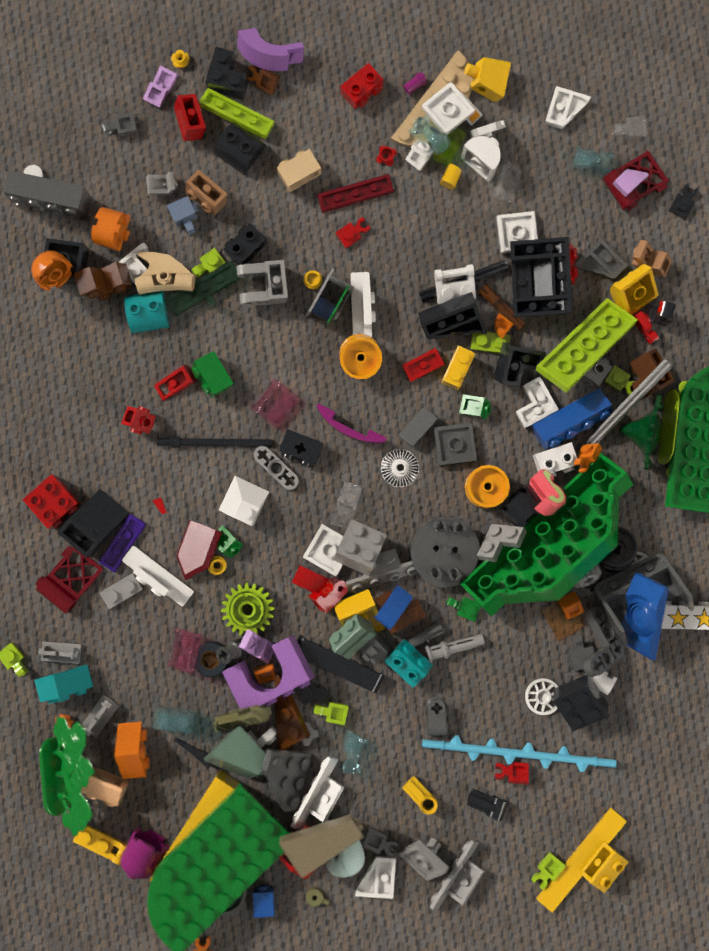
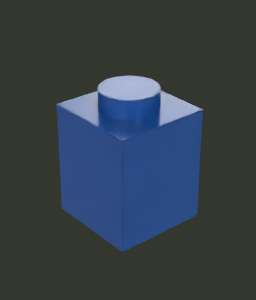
(263, 901)

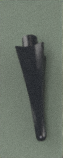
(197, 753)

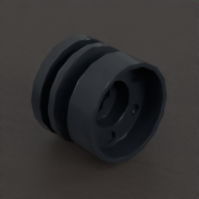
(628, 549)

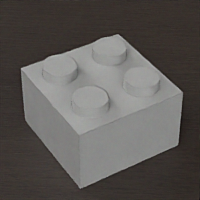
(360, 547)

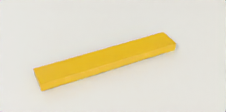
(603, 832)

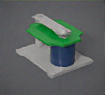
(324, 308)

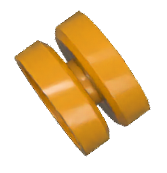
(363, 367)
(497, 482)

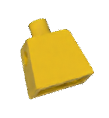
(489, 77)

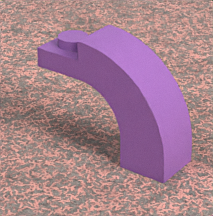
(268, 55)

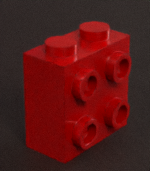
(52, 502)

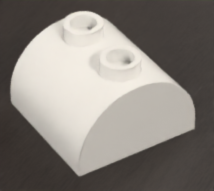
(482, 155)

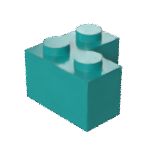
(60, 685)

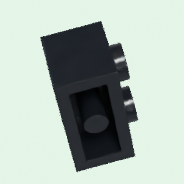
(245, 245)

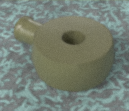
(320, 897)

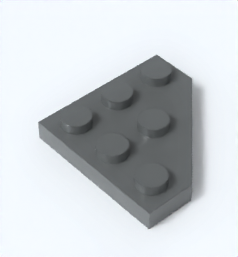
(286, 776)

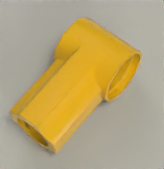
(419, 794)

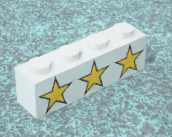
(682, 618)

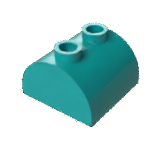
(146, 312)

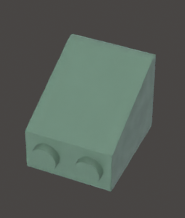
(238, 754)

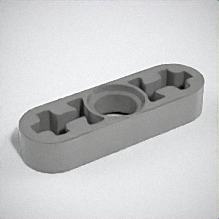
(269, 454)

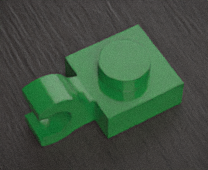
(466, 608)

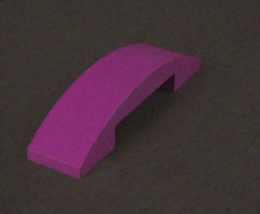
(328, 415)

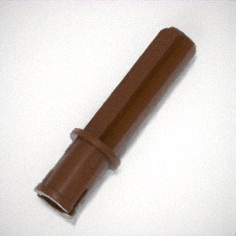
(501, 306)

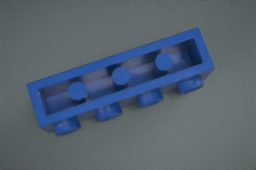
(572, 419)

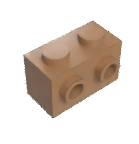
(206, 193)

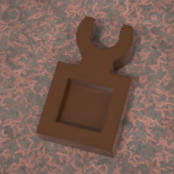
(265, 79)

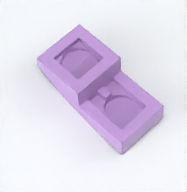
(160, 87)
(257, 646)

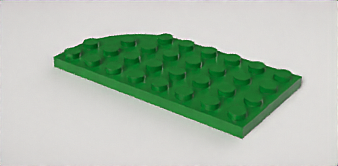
(690, 461)
(212, 868)

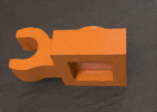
(587, 454)

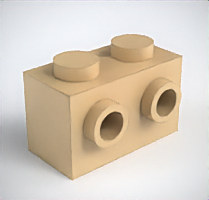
(299, 170)

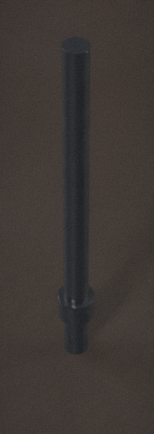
(177, 442)

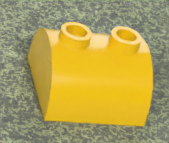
(635, 289)

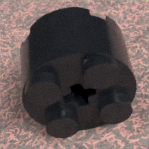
(521, 506)

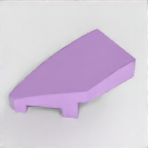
(629, 180)

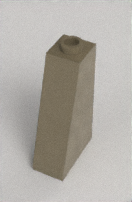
(320, 843)

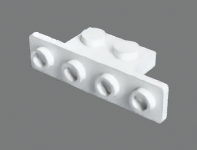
(361, 303)
(157, 577)
(321, 796)

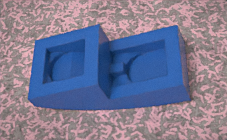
(393, 607)

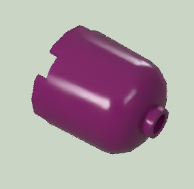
(143, 853)

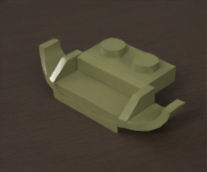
(245, 716)

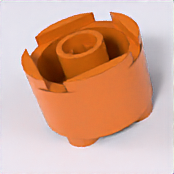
(110, 228)

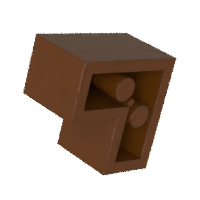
(104, 281)
(644, 366)
(410, 615)

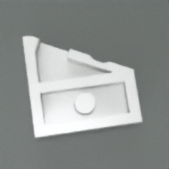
(565, 107)
(487, 129)
(379, 878)

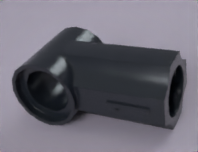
(488, 804)

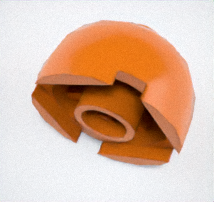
(51, 270)

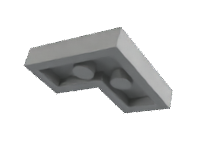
(497, 538)

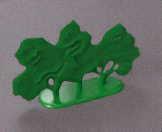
(64, 775)

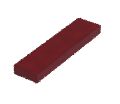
(355, 193)

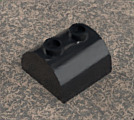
(238, 148)

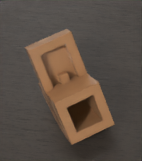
(657, 260)

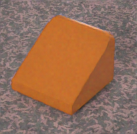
(571, 605)

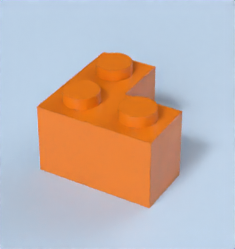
(131, 751)

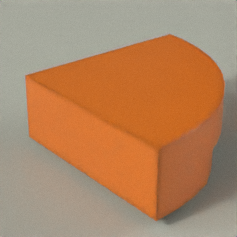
(502, 325)

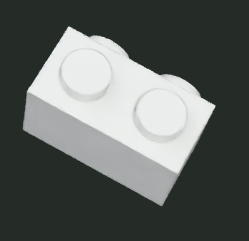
(556, 459)

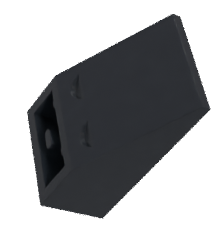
(93, 524)

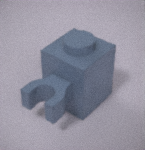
(183, 213)

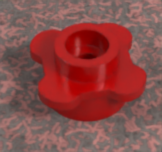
(385, 150)

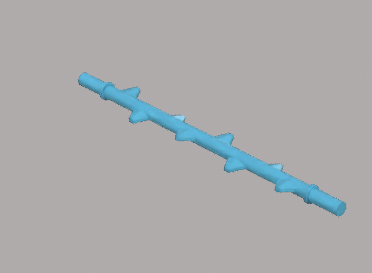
(527, 752)

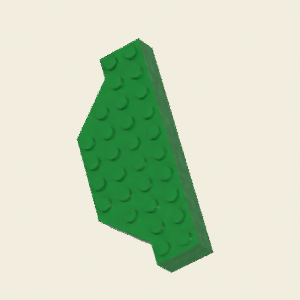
(558, 546)

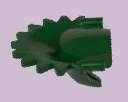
(645, 431)

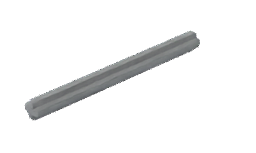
(630, 402)

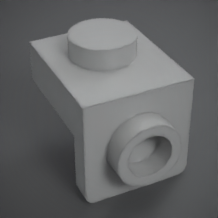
(161, 184)

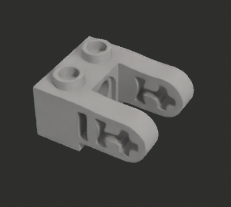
(274, 282)

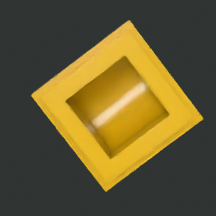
(451, 176)

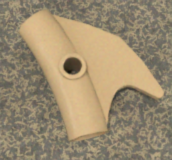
(163, 274)

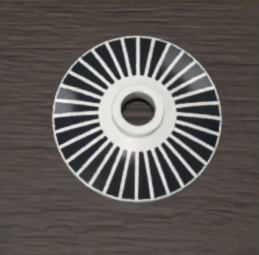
(399, 478)

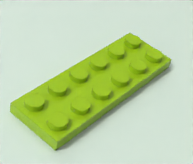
(586, 345)

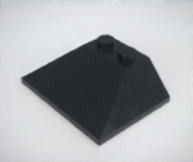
(541, 277)

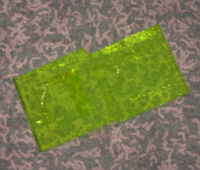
(456, 138)

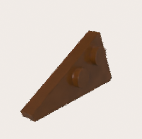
(289, 721)

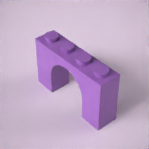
(294, 669)

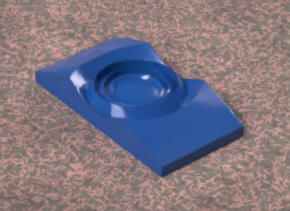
(644, 615)

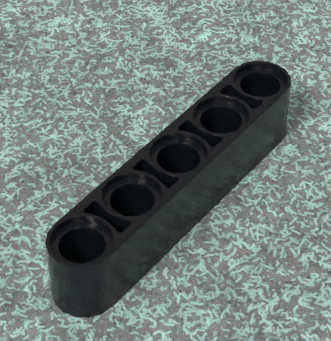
(340, 666)

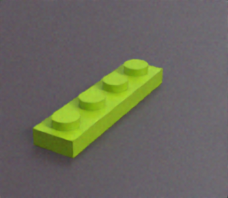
(236, 113)

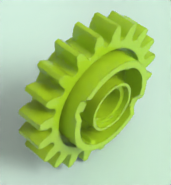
(256, 600)

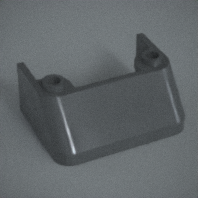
(613, 590)

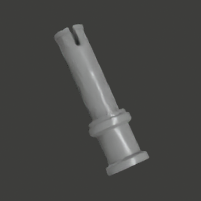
(446, 649)

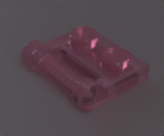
(281, 406)
(186, 657)

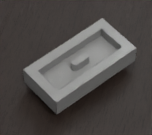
(121, 591)

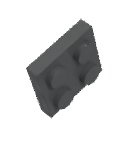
(455, 444)

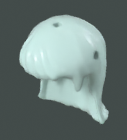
(348, 862)

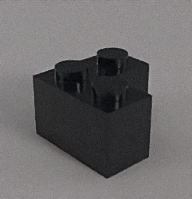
(223, 78)
(513, 360)

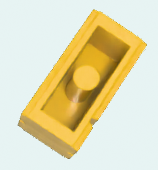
(458, 368)

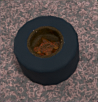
(207, 662)

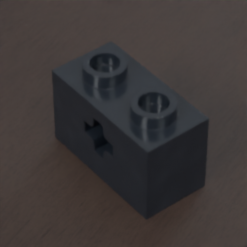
(293, 440)

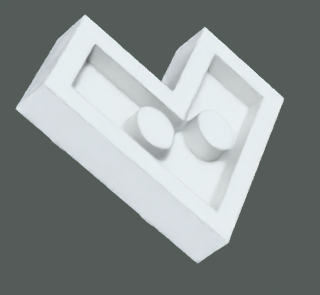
(540, 406)

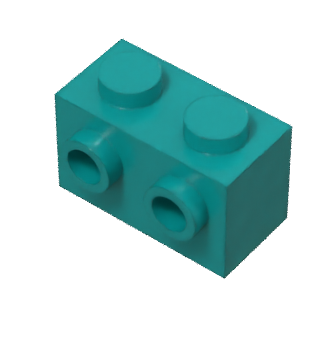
(408, 663)

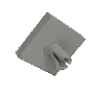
(423, 859)

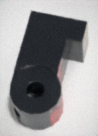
(662, 313)

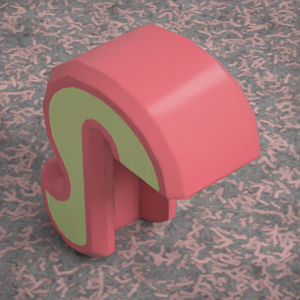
(549, 493)

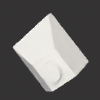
(244, 501)

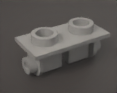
(60, 652)
(99, 716)

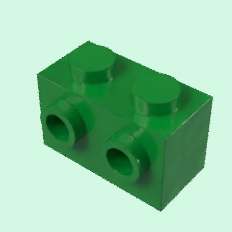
(212, 374)

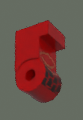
(329, 595)

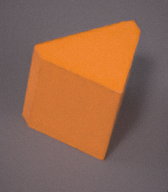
(265, 673)

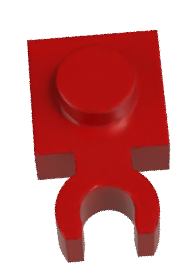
(351, 234)
(644, 326)
(516, 772)

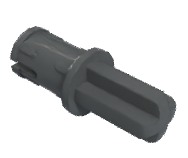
(426, 635)

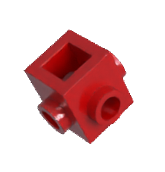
(138, 420)

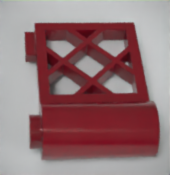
(630, 201)
(60, 593)

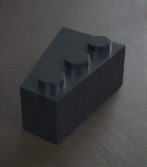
(452, 318)

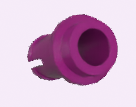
(415, 83)

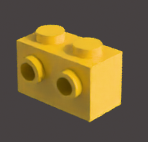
(604, 867)

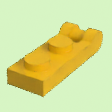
(100, 843)

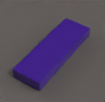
(122, 543)

